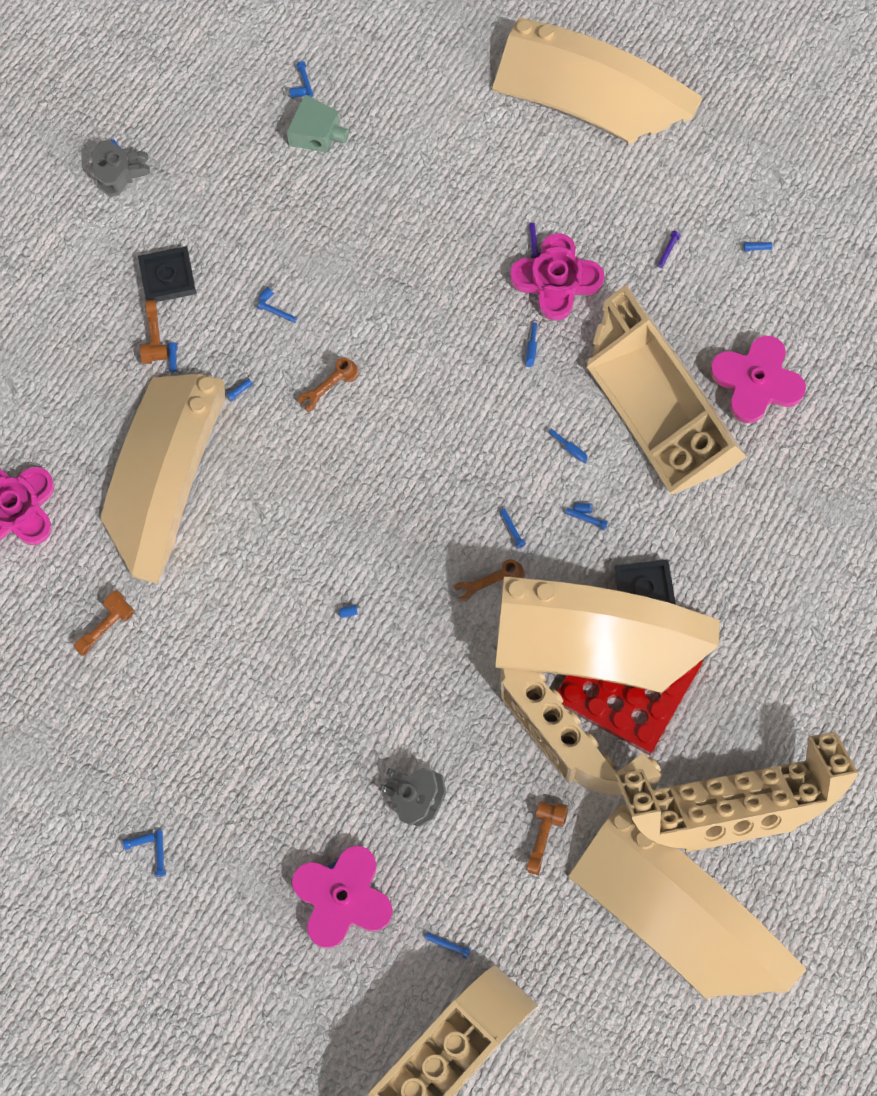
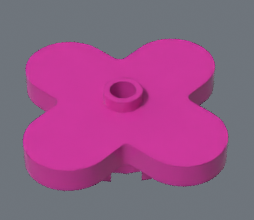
(557, 276)
(758, 379)
(27, 493)
(333, 917)

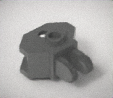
(117, 167)
(416, 794)

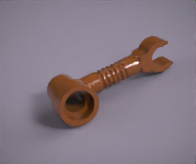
(154, 350)
(347, 375)
(473, 587)
(118, 609)
(549, 815)

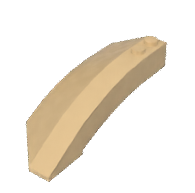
(591, 81)
(659, 397)
(159, 469)
(600, 634)
(682, 913)

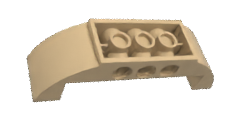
(575, 762)
(742, 803)
(459, 1039)

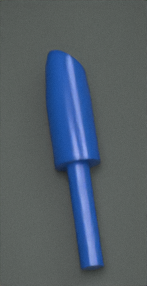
(531, 347)
(570, 447)

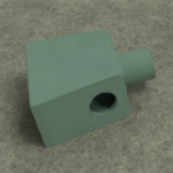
(315, 126)

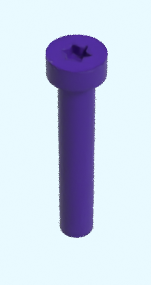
(674, 236)
(533, 241)

